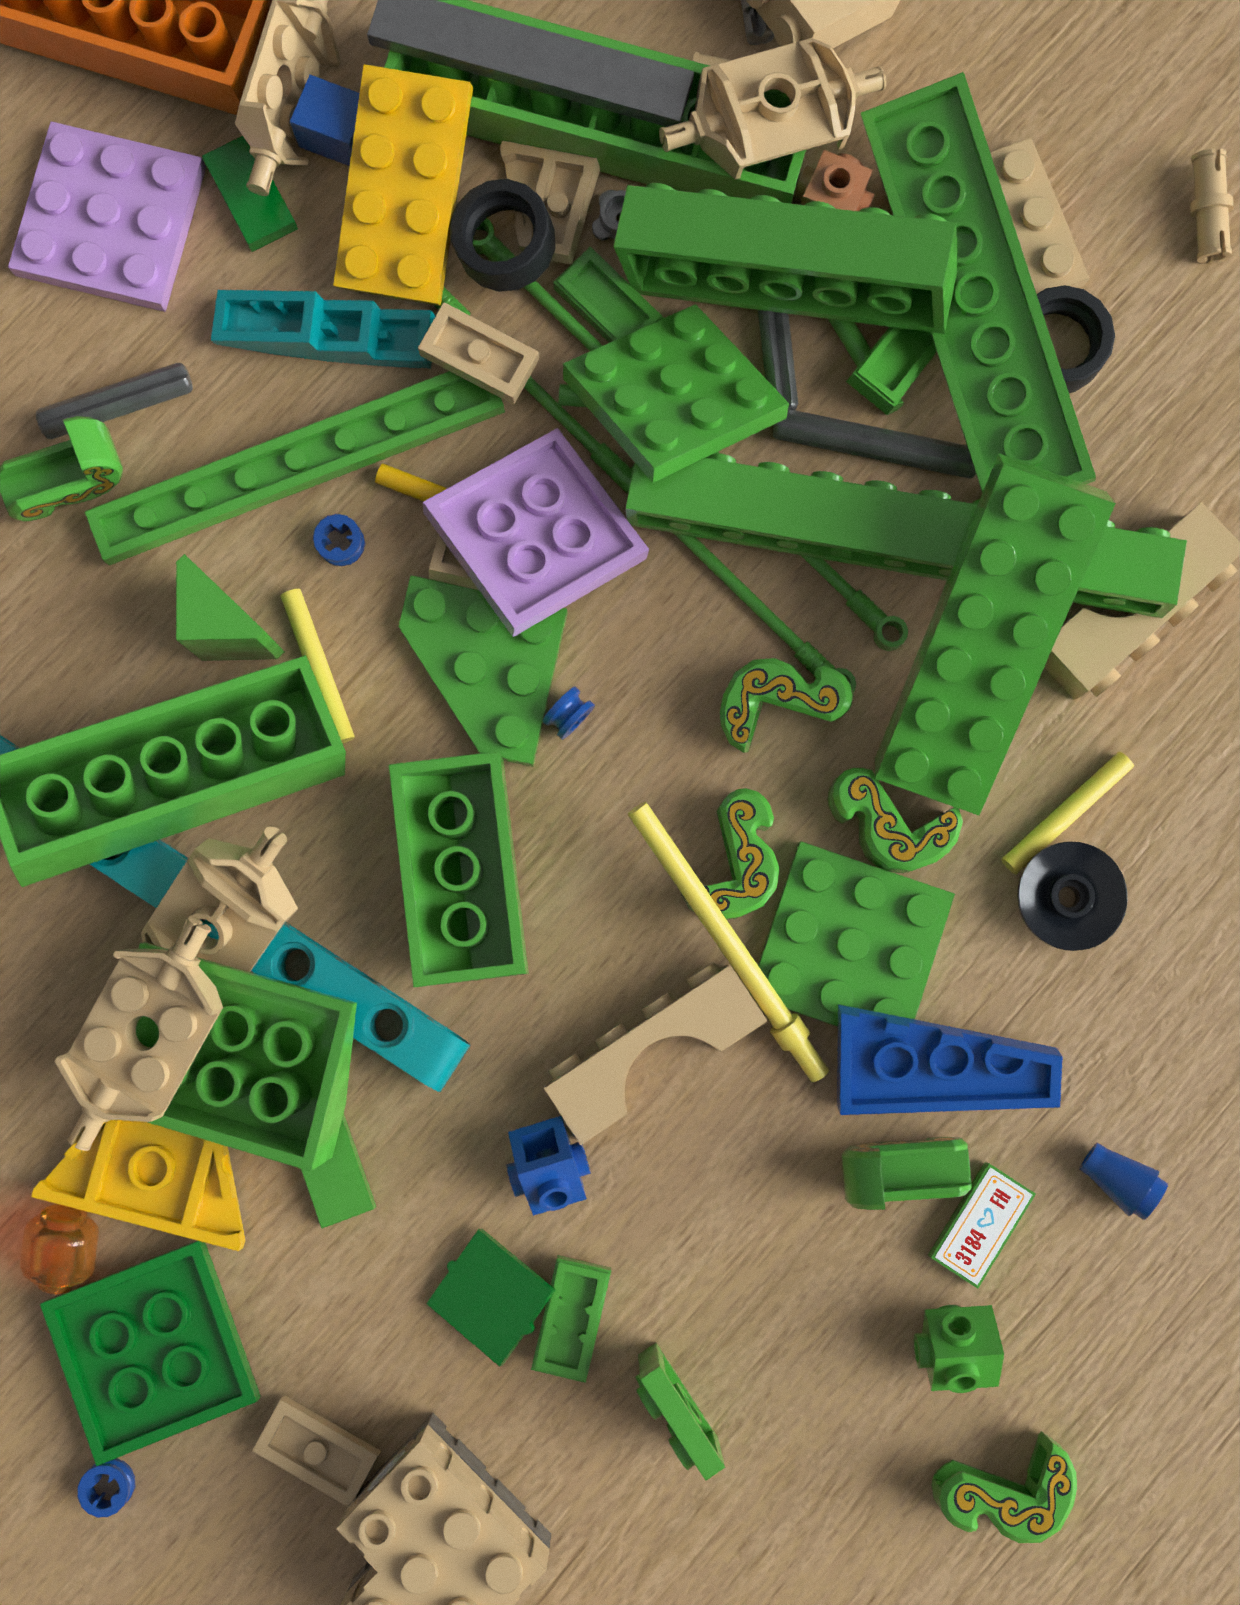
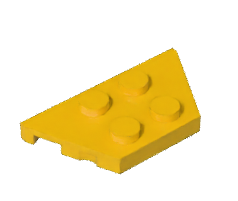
(152, 1181)

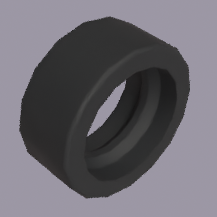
(482, 203)
(1095, 321)

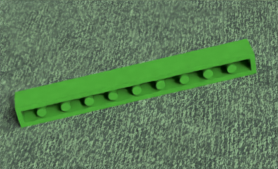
(879, 527)

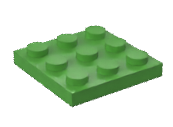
(674, 392)
(852, 937)

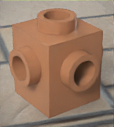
(836, 181)

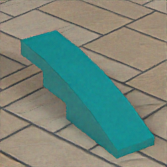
(320, 329)

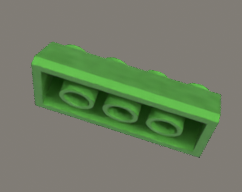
(458, 869)

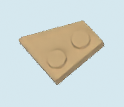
(565, 187)

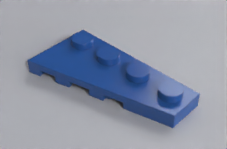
(931, 1067)

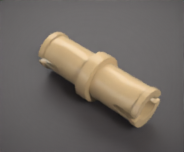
(1211, 206)

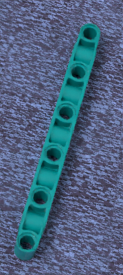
(424, 1046)

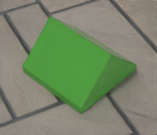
(213, 623)

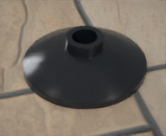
(1098, 892)

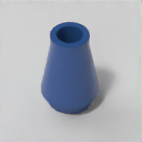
(1125, 1181)

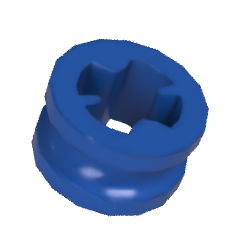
(341, 524)
(568, 713)
(97, 1505)

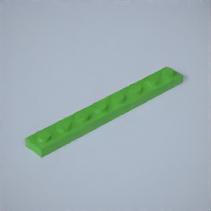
(288, 465)

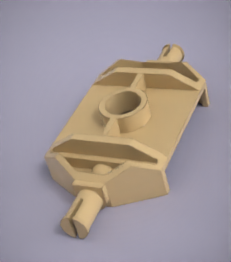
(290, 49)
(743, 129)
(233, 891)
(108, 1064)

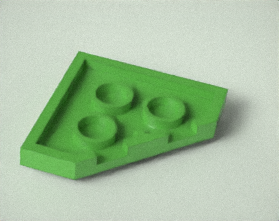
(485, 675)

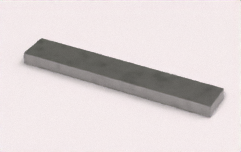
(533, 58)

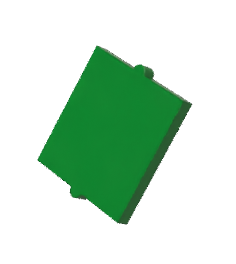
(490, 1297)

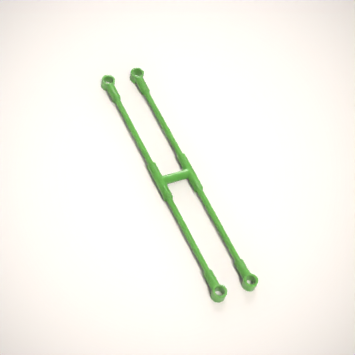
(622, 476)

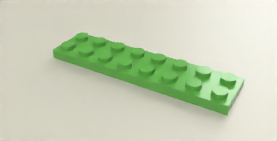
(995, 333)

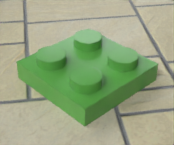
(667, 1396)

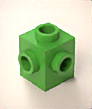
(960, 1348)

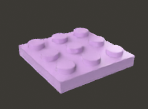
(107, 216)
(535, 531)

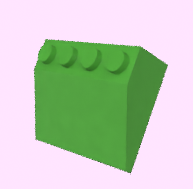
(267, 1071)

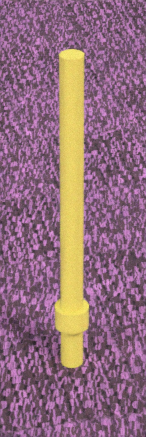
(787, 1028)

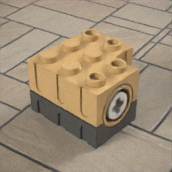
(441, 1529)

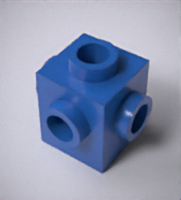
(547, 1166)

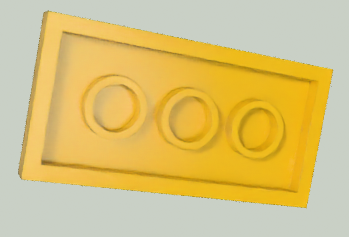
(402, 184)

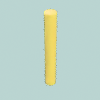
(311, 647)
(1067, 812)

